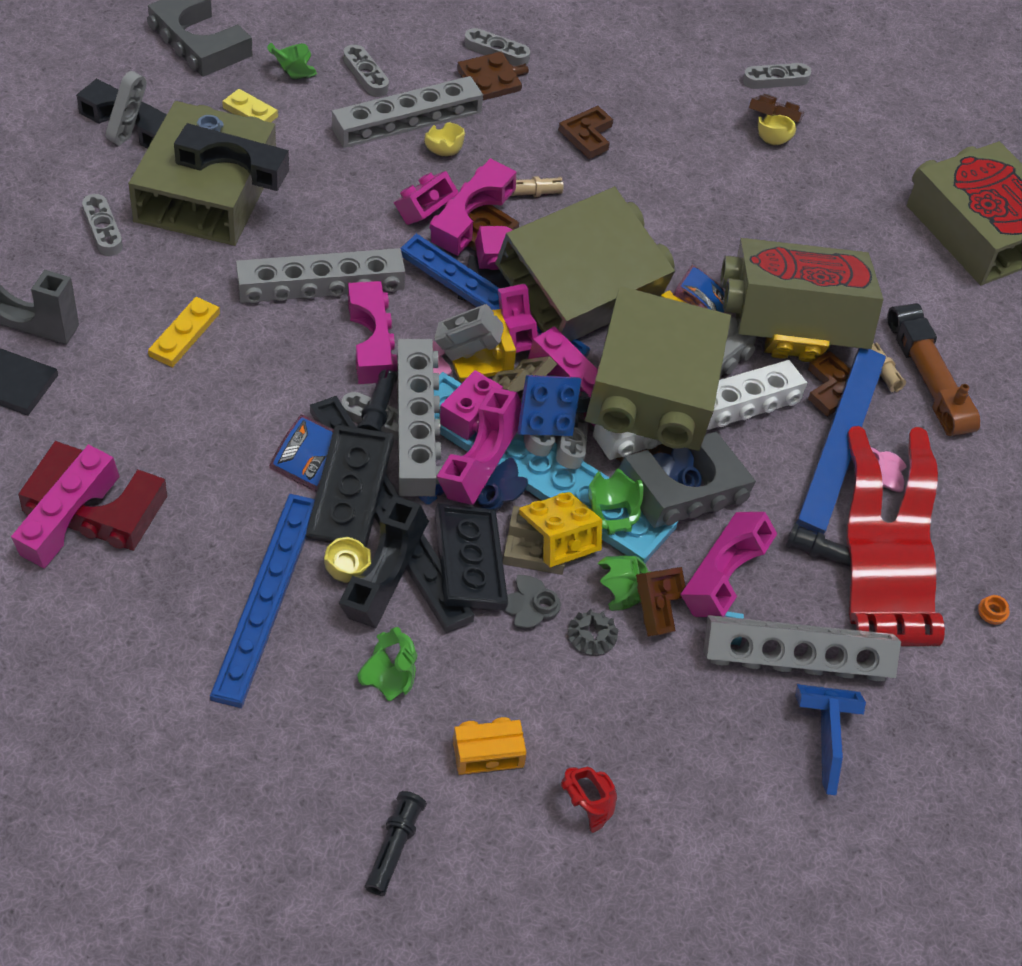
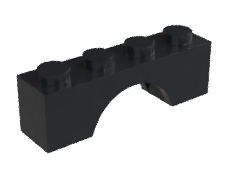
(97, 103)
(202, 147)
(371, 591)

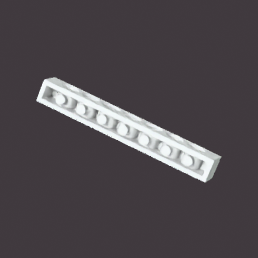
(736, 399)

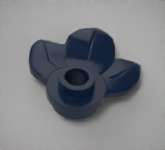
(679, 466)
(503, 484)

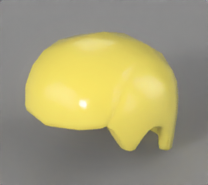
(776, 129)
(445, 141)
(346, 558)

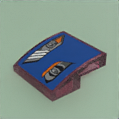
(700, 290)
(303, 452)

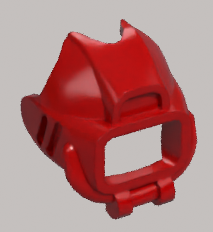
(600, 810)

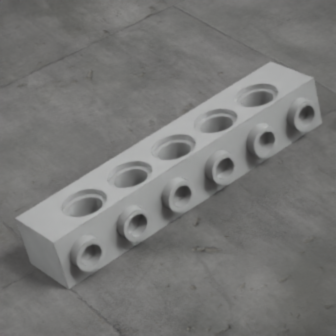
(406, 111)
(318, 274)
(416, 417)
(881, 663)

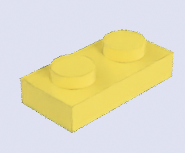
(246, 105)

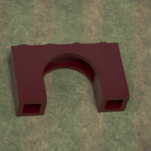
(119, 522)

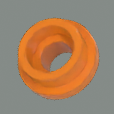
(995, 603)

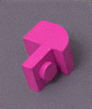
(516, 313)

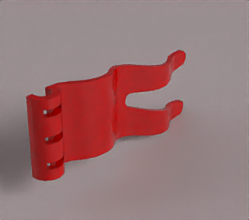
(894, 560)

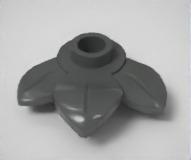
(527, 602)

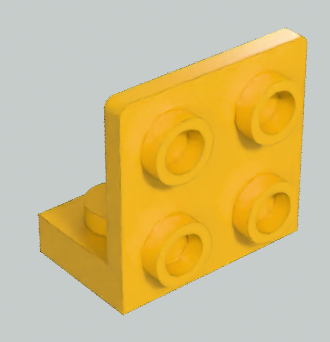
(804, 348)
(489, 361)
(567, 527)

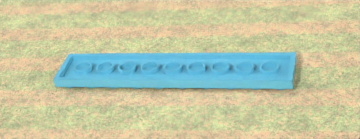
(549, 478)

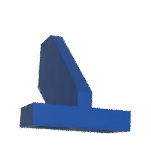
(831, 703)

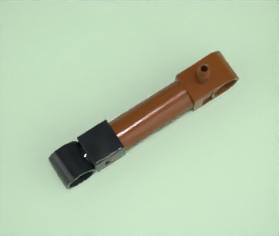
(917, 340)

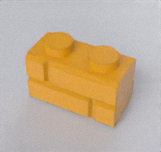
(489, 746)

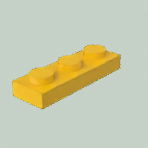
(184, 331)

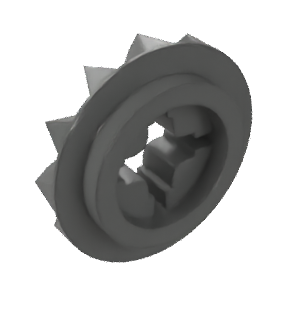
(583, 639)

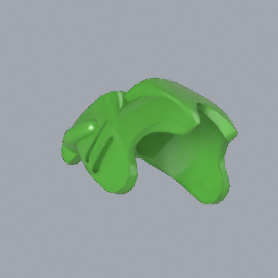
(294, 60)
(616, 493)
(622, 579)
(389, 677)

